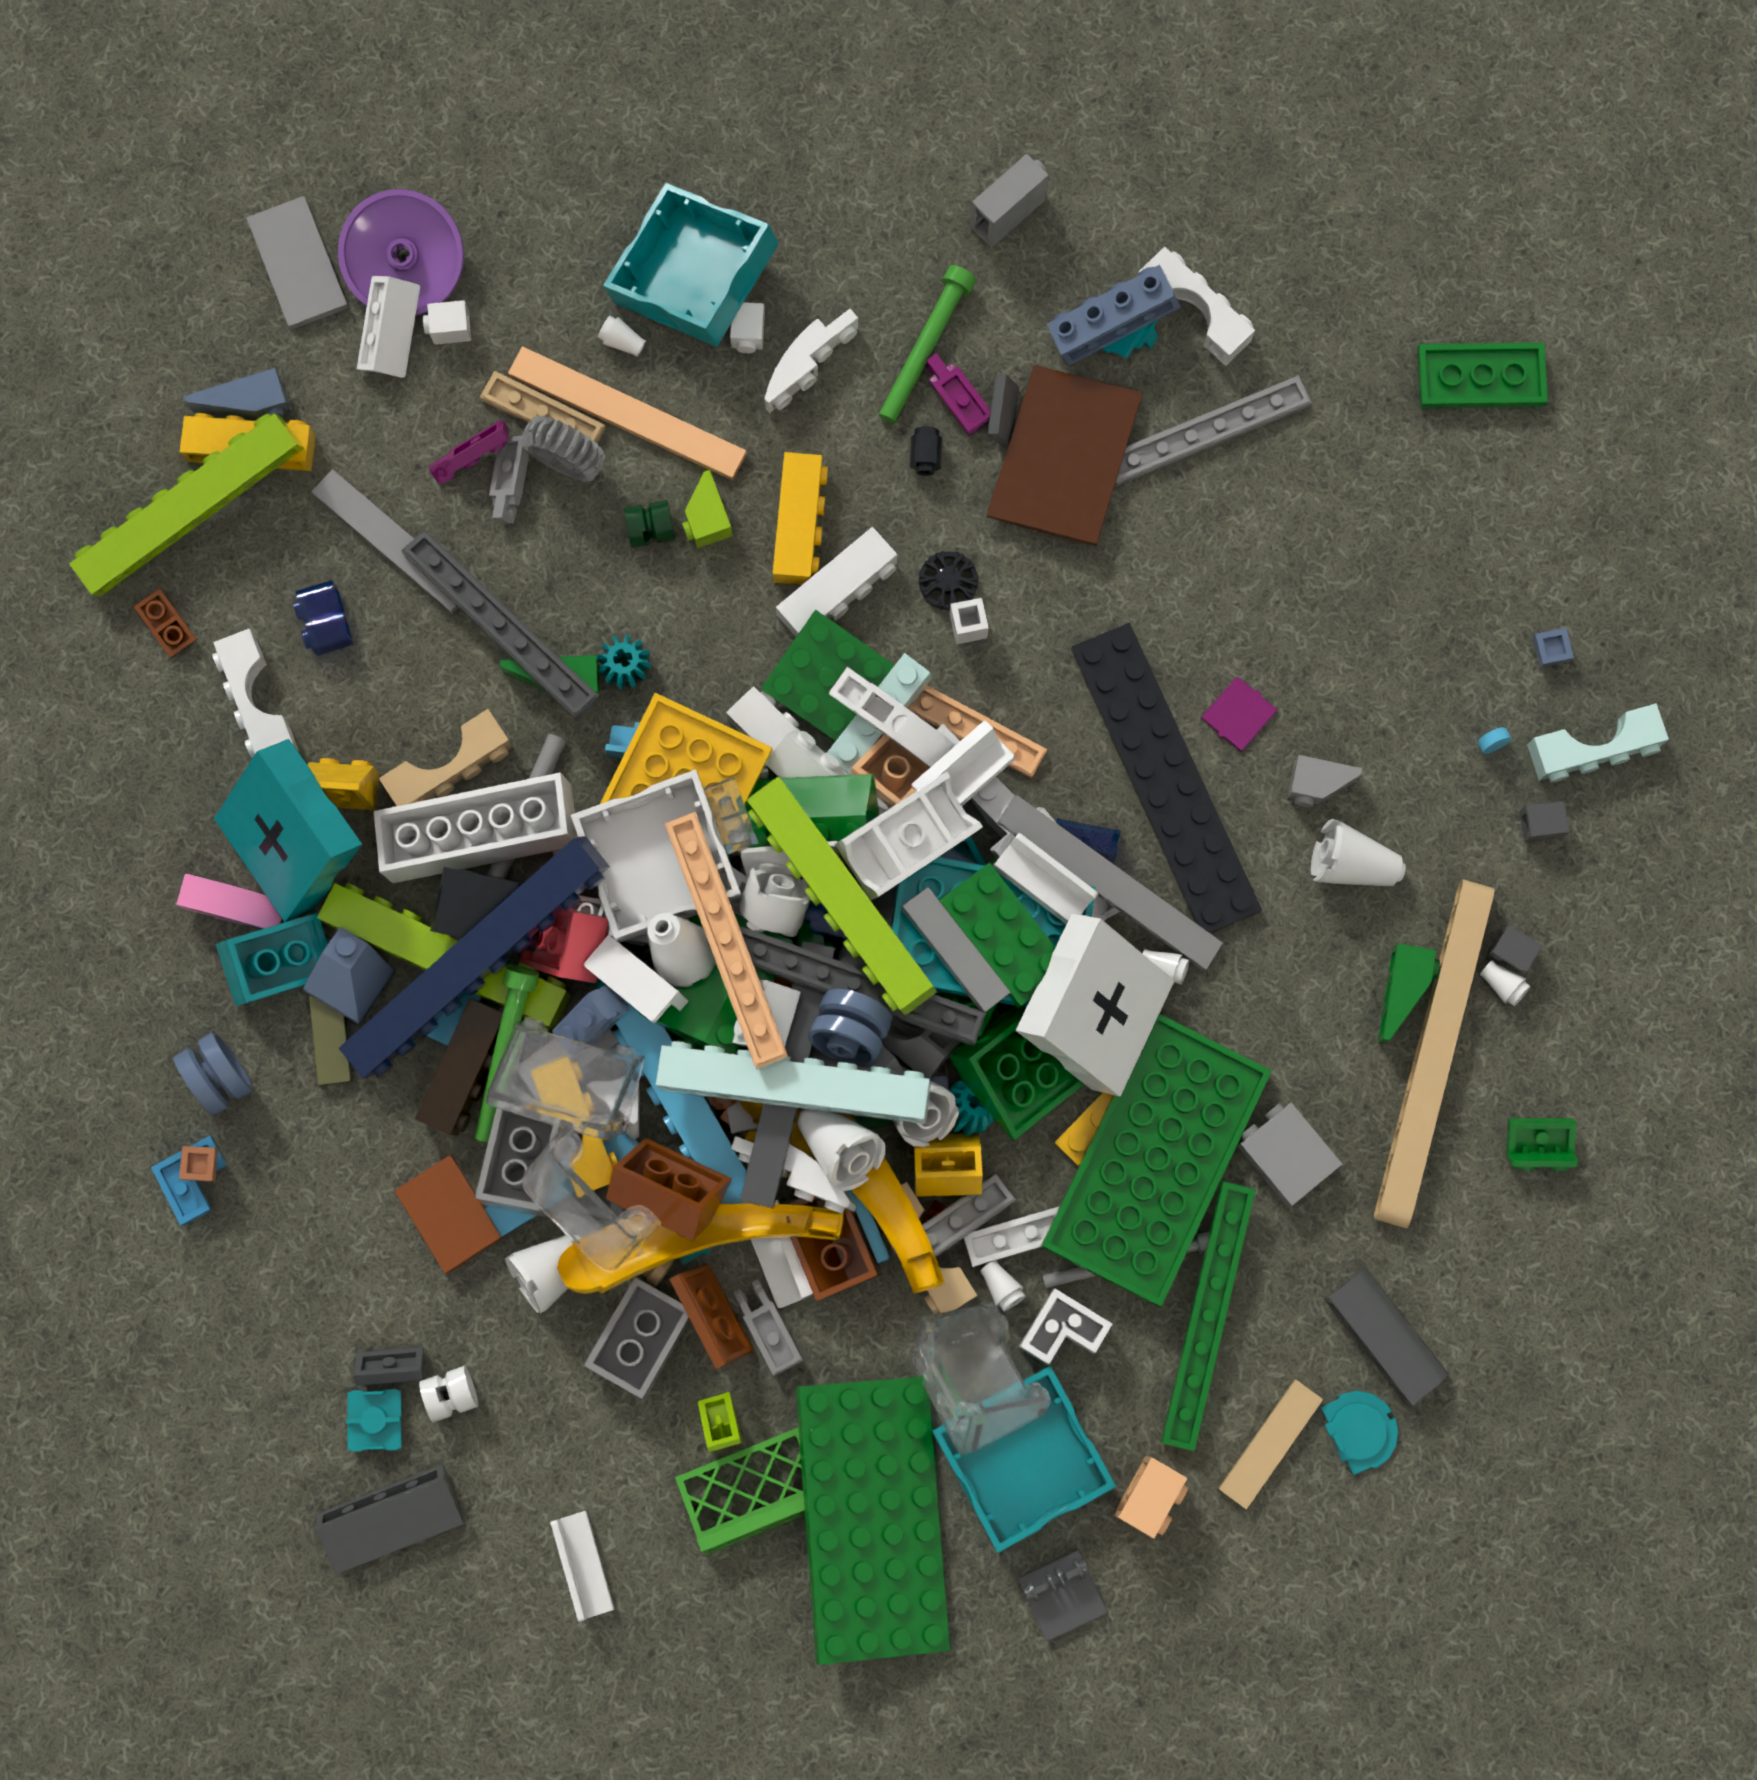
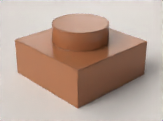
(198, 1164)

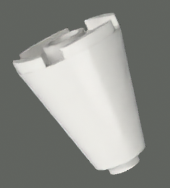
(1354, 858)
(679, 950)
(940, 1118)
(841, 1147)
(538, 1272)

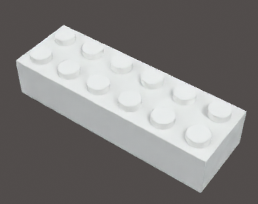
(475, 827)

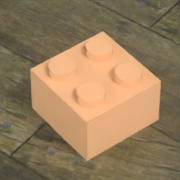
(893, 770)
(1151, 1497)

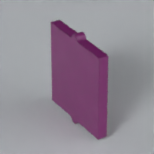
(1239, 714)

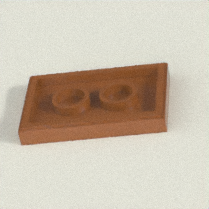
(448, 1214)
(712, 1315)

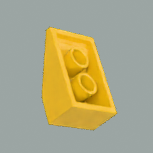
(347, 785)

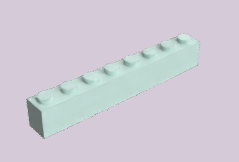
(794, 1083)

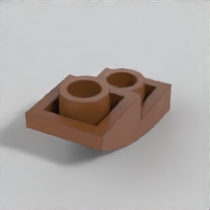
(165, 623)

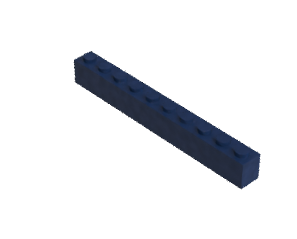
(475, 957)

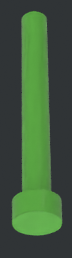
(957, 283)
(519, 981)

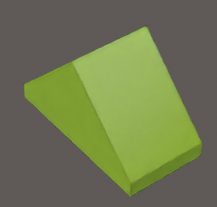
(719, 1422)

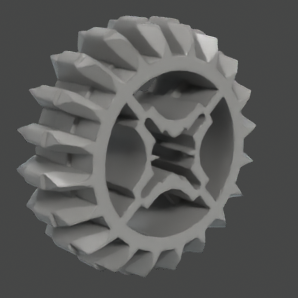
(563, 448)

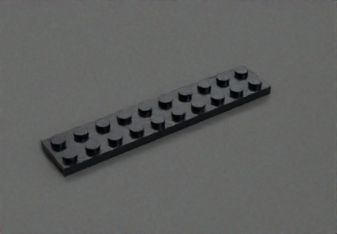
(1166, 779)

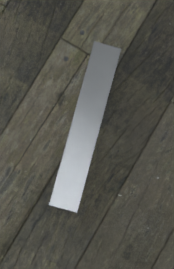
(374, 528)

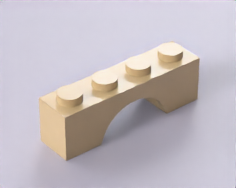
(481, 743)
(956, 1289)

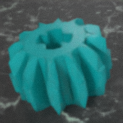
(613, 668)
(971, 1113)

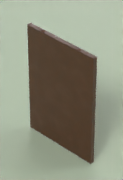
(1064, 455)

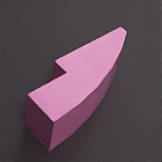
(227, 902)

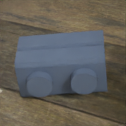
(592, 1016)

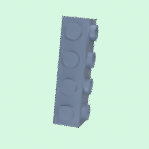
(1113, 314)

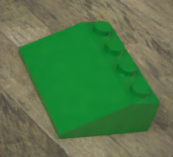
(709, 1014)
(1013, 1075)

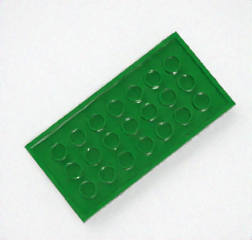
(1156, 1161)
(872, 1520)

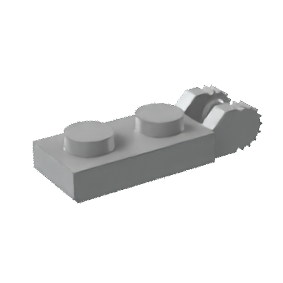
(769, 1332)

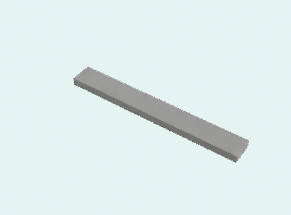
(1213, 428)
(1112, 883)

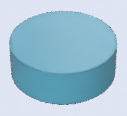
(1494, 740)

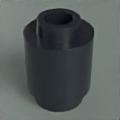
(926, 450)

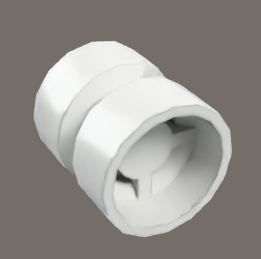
(460, 1391)

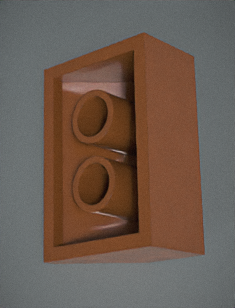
(670, 1186)
(839, 1263)

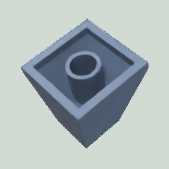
(348, 976)

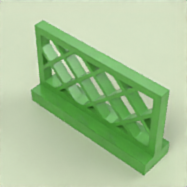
(754, 1521)

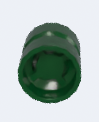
(649, 523)

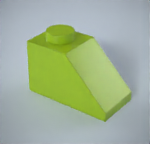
(706, 514)

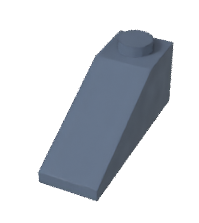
(244, 397)

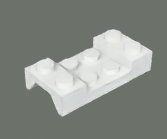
(907, 837)

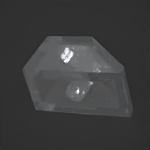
(730, 815)

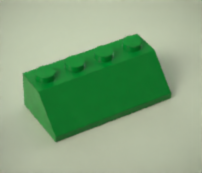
(832, 802)

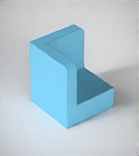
(620, 740)

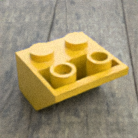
(949, 1166)

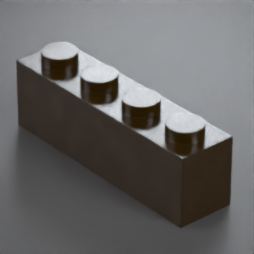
(462, 1070)

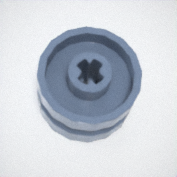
(850, 1027)
(213, 1073)

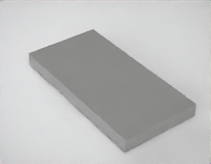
(297, 263)

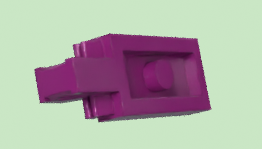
(958, 395)
(469, 452)

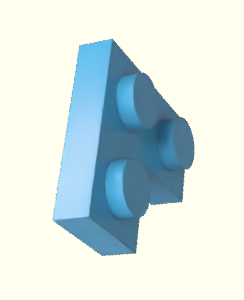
(185, 1196)

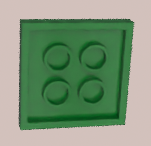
(815, 665)

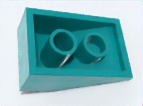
(272, 958)

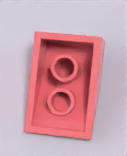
(568, 945)

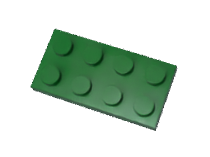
(1482, 375)
(1001, 931)

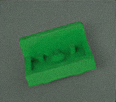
(1541, 1143)

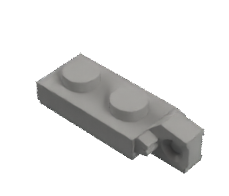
(508, 480)

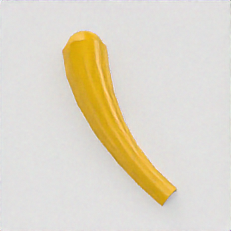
(892, 1210)
(743, 1223)

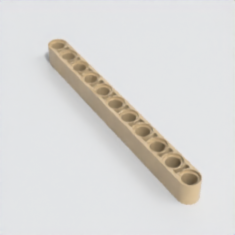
(1434, 1054)

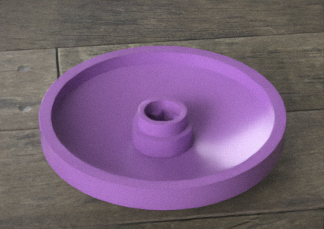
(396, 222)

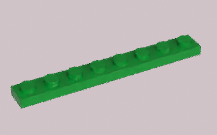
(1207, 1316)

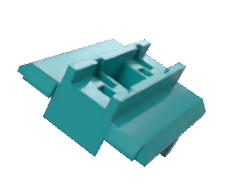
(374, 1420)

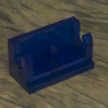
(1098, 838)

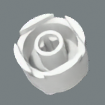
(774, 900)

